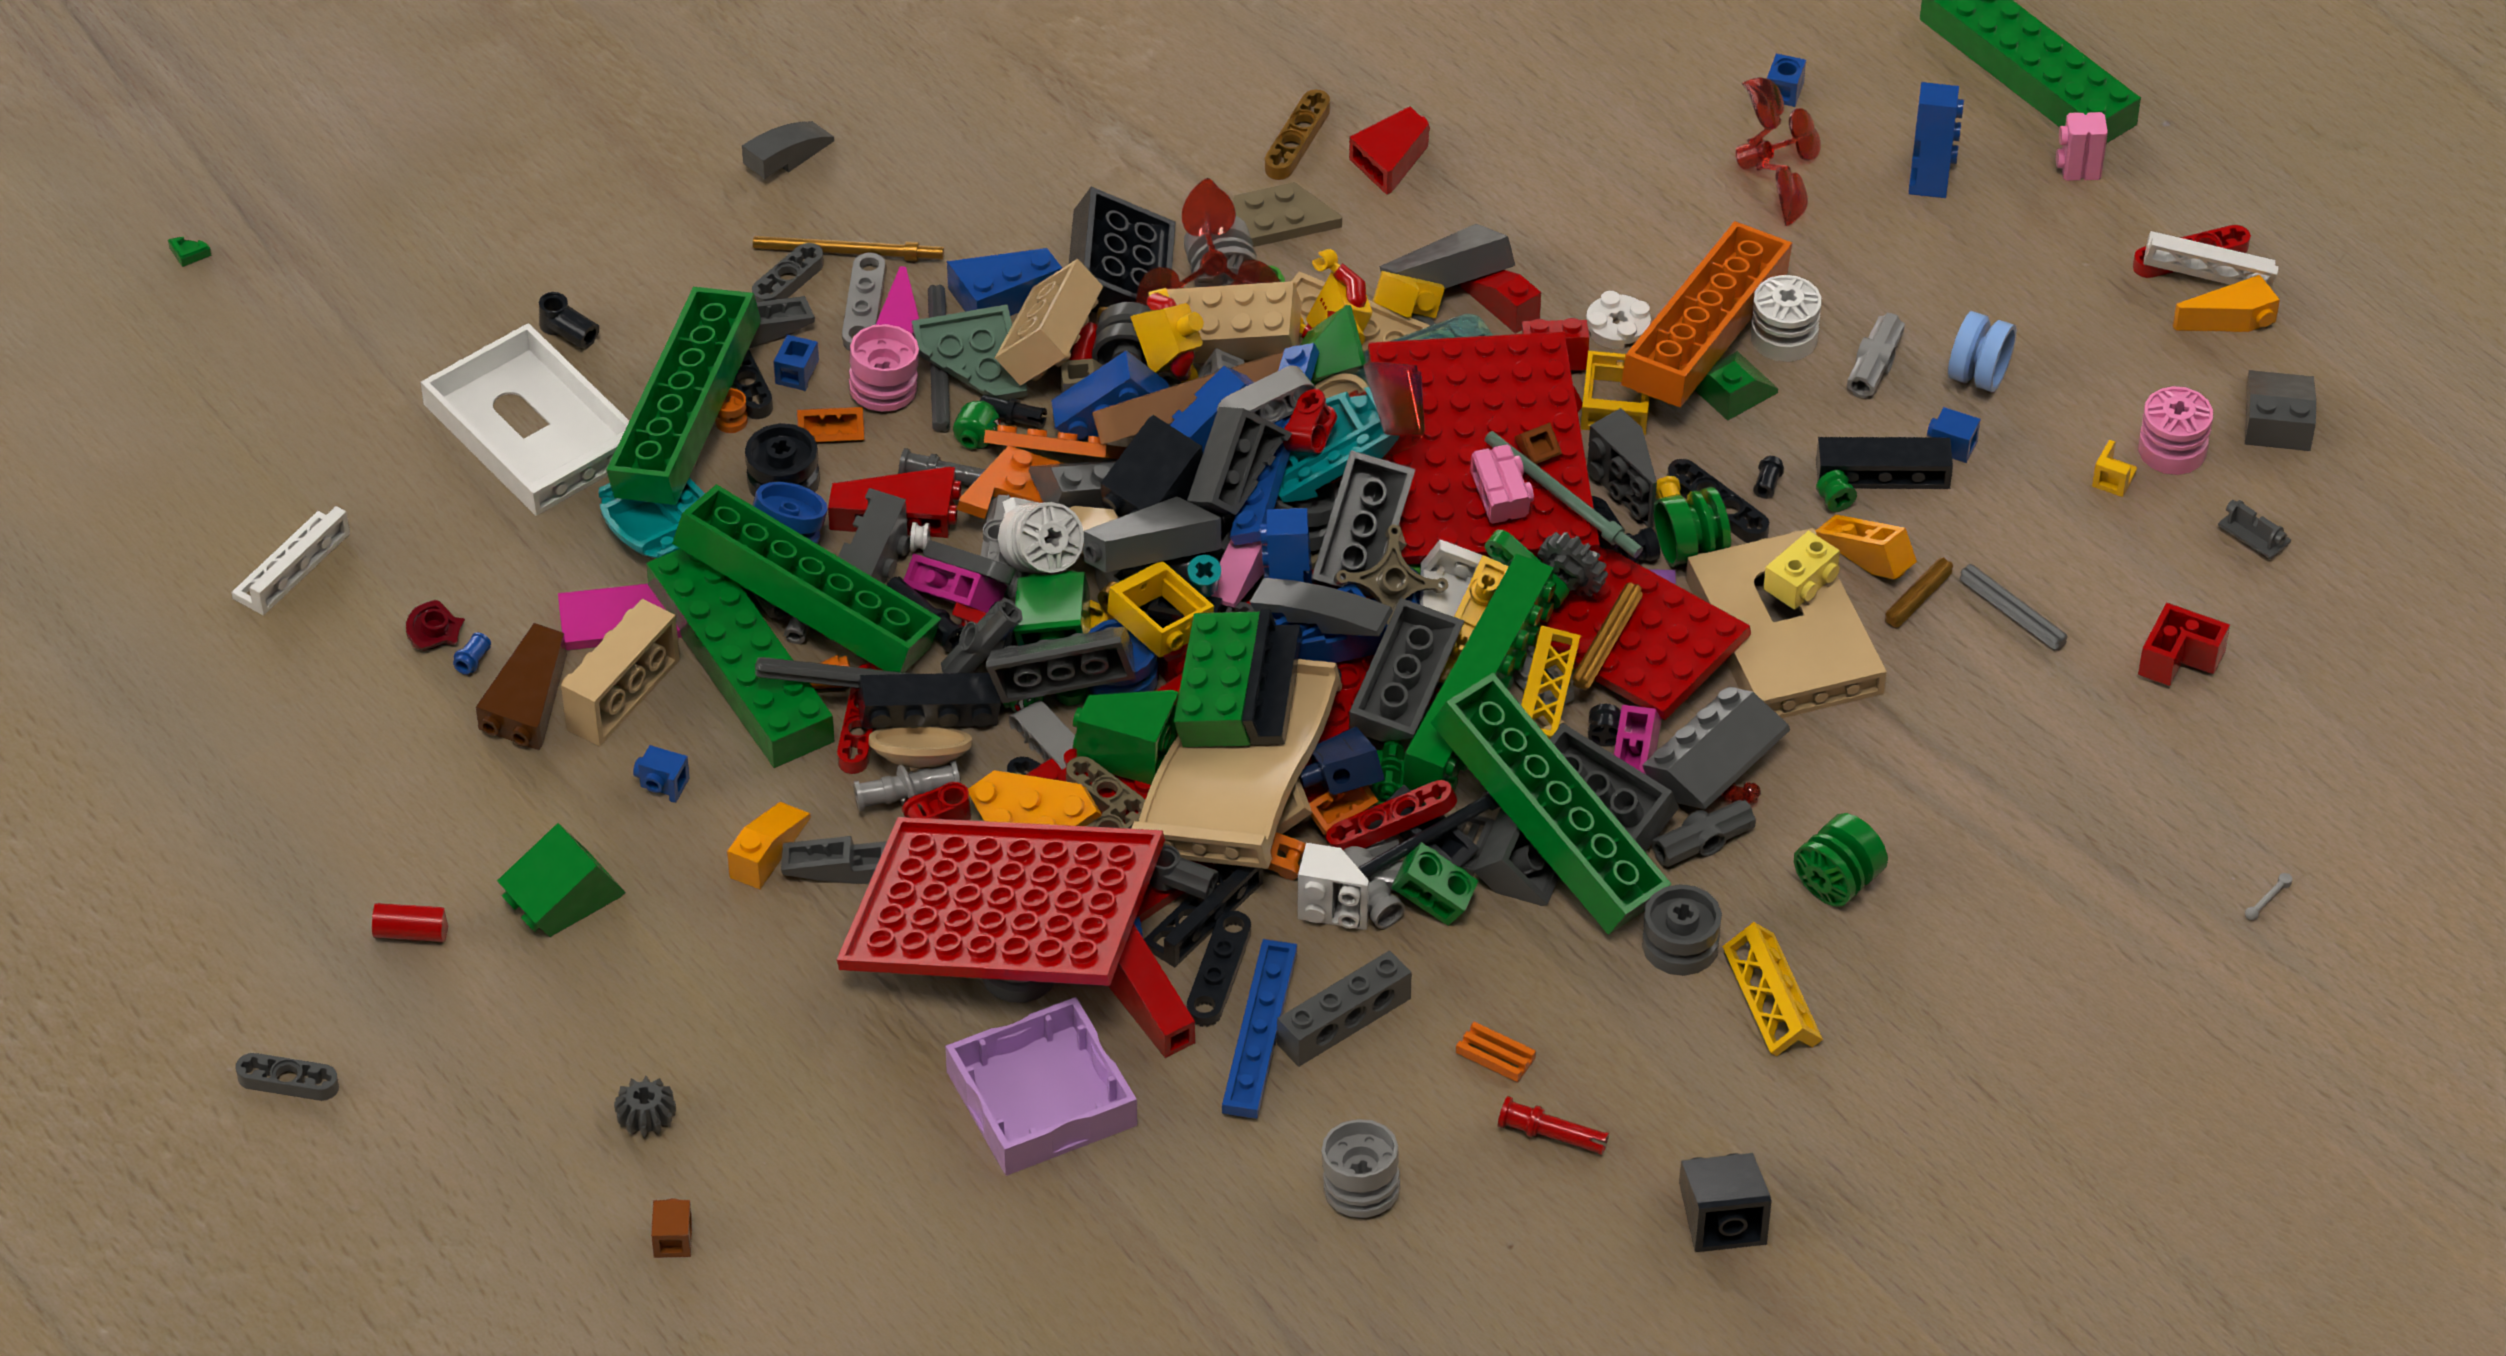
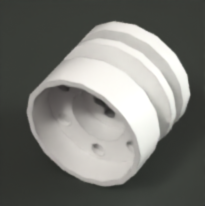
(1785, 318)
(1023, 536)

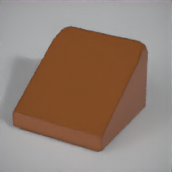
(1539, 443)

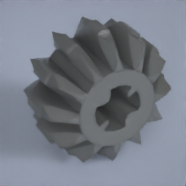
(645, 1106)

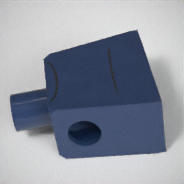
(1343, 763)

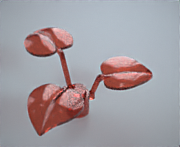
(1757, 152)
(1206, 212)

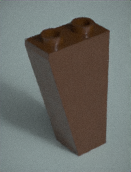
(525, 689)

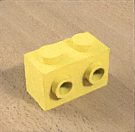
(1802, 570)

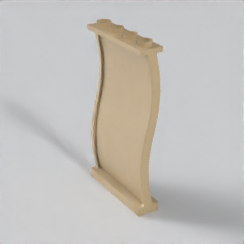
(1229, 799)

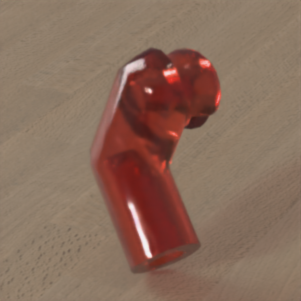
(1748, 792)

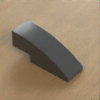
(784, 147)

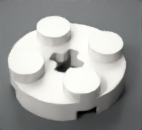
(1613, 307)

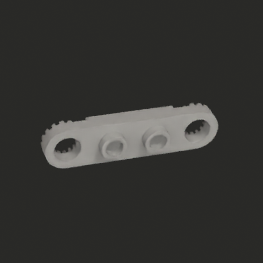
(863, 296)

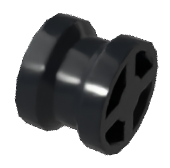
(1604, 724)

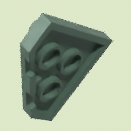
(967, 347)

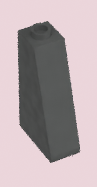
(1457, 257)
(1152, 535)

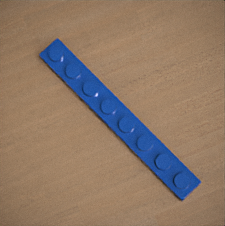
(1264, 496)

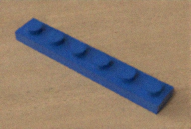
(1259, 1029)

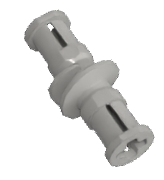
(903, 785)

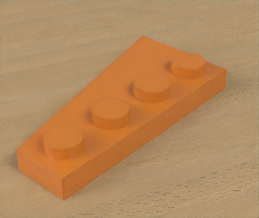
(1063, 443)

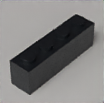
(1888, 461)
(927, 700)

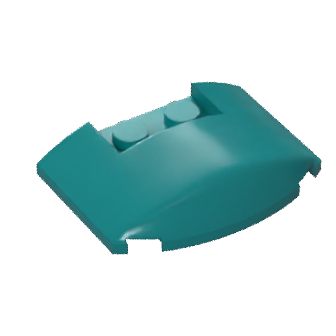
(1355, 429)
(646, 525)

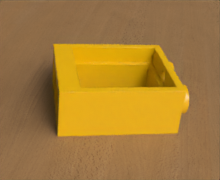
(1607, 368)
(1146, 586)

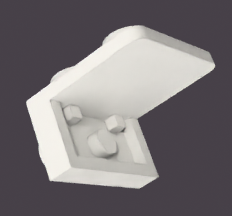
(1454, 565)

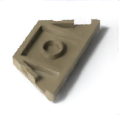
(1284, 213)

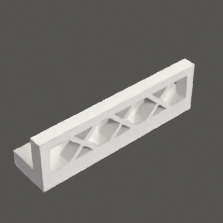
(2206, 260)
(293, 560)

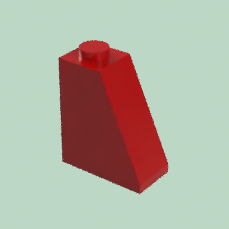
(1390, 147)

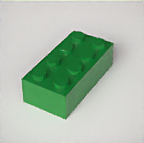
(1216, 680)

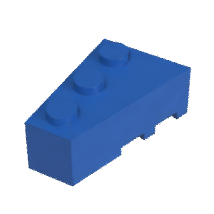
(1934, 139)
(999, 278)
(1111, 384)
(1199, 417)

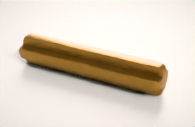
(1918, 592)

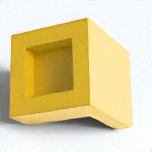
(2112, 474)

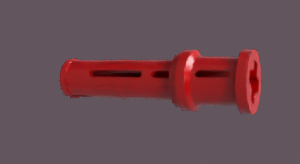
(1536, 1122)

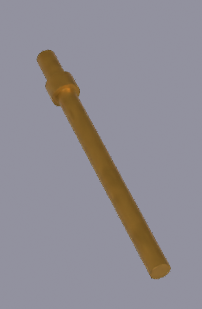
(910, 251)

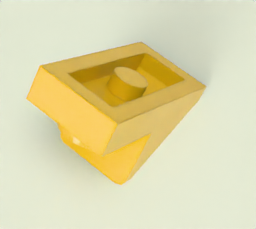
(1408, 295)

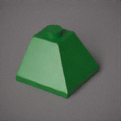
(1337, 345)
(1735, 386)

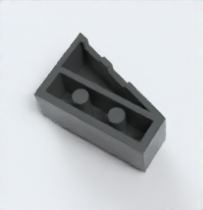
(1233, 459)
(879, 537)

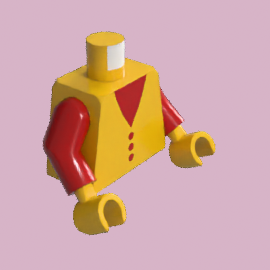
(1340, 289)
(1169, 335)

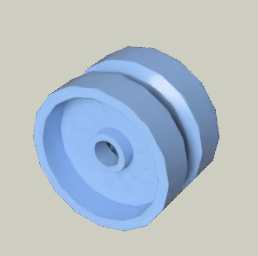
(1982, 351)

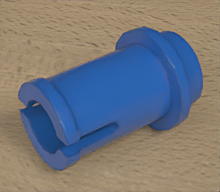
(468, 658)

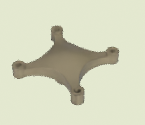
(1391, 576)

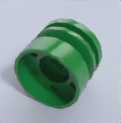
(1691, 526)
(1840, 859)

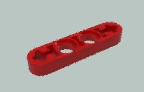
(2228, 237)
(848, 740)
(1390, 814)

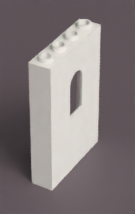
(555, 459)

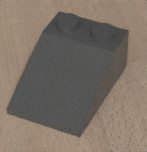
(2280, 410)

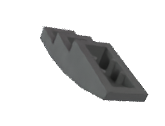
(781, 318)
(1327, 607)
(832, 859)

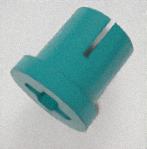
(1204, 567)

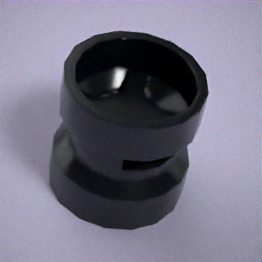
(1648, 540)

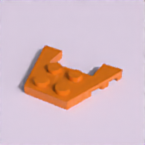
(1004, 476)

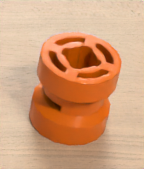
(733, 412)

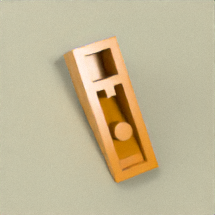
(2229, 309)
(1871, 545)
(761, 842)

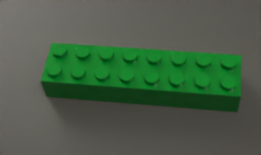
(2033, 61)
(683, 396)
(806, 580)
(727, 639)
(1495, 647)
(1550, 802)

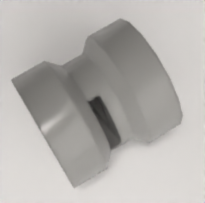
(1382, 906)

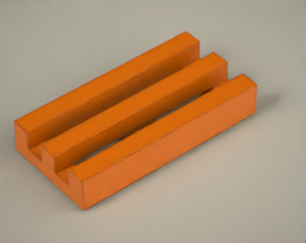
(1499, 1048)

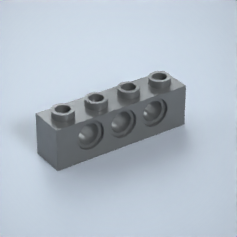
(1344, 1008)

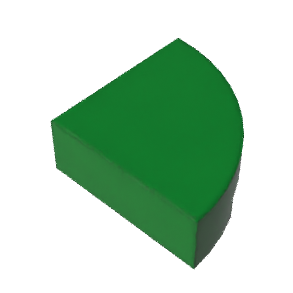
(188, 251)

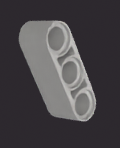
(1271, 396)
(1043, 731)

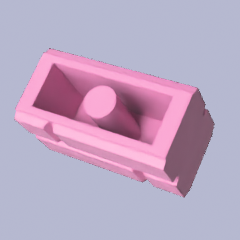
(2083, 146)
(1501, 483)

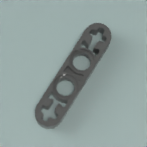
(969, 561)

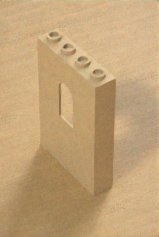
(1794, 661)

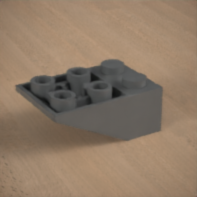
(1623, 464)

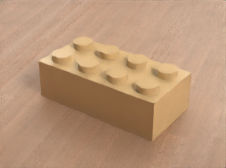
(1244, 318)
(1049, 323)
(620, 672)

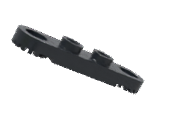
(1219, 967)

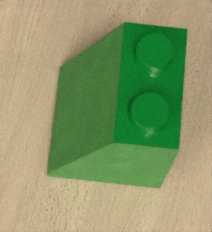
(1052, 606)
(1127, 731)
(558, 883)

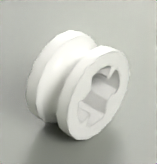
(919, 536)

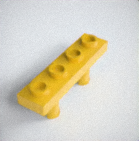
(1474, 602)

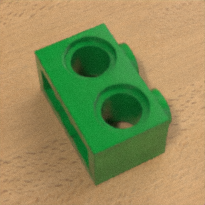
(1434, 884)

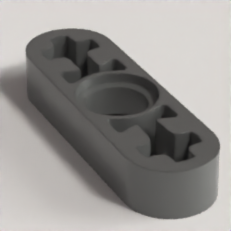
(793, 264)
(275, 1065)

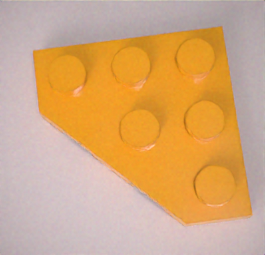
(1032, 800)

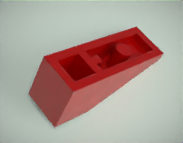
(1506, 297)

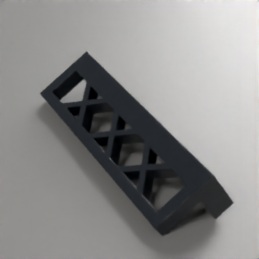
(1271, 680)
(1201, 919)

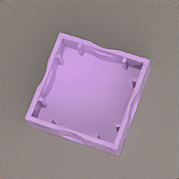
(1041, 1086)

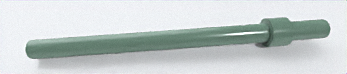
(1610, 531)

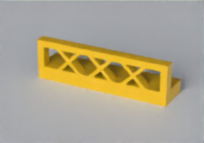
(1537, 673)
(1782, 986)

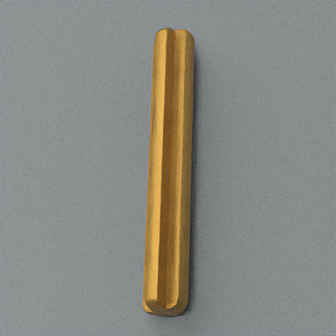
(1607, 636)

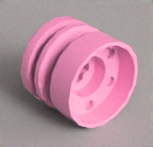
(883, 367)
(2175, 430)

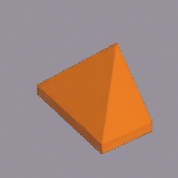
(833, 423)
(1333, 808)

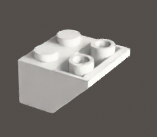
(1332, 888)

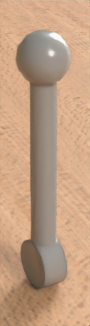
(2284, 881)

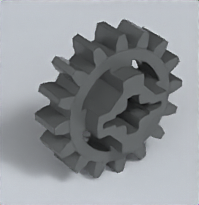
(1574, 563)

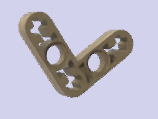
(1113, 807)

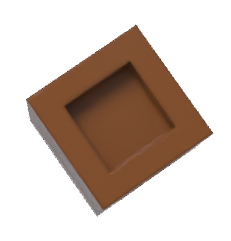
(671, 1228)

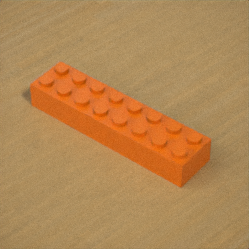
(1704, 315)

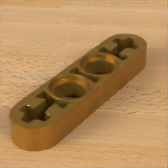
(1297, 134)

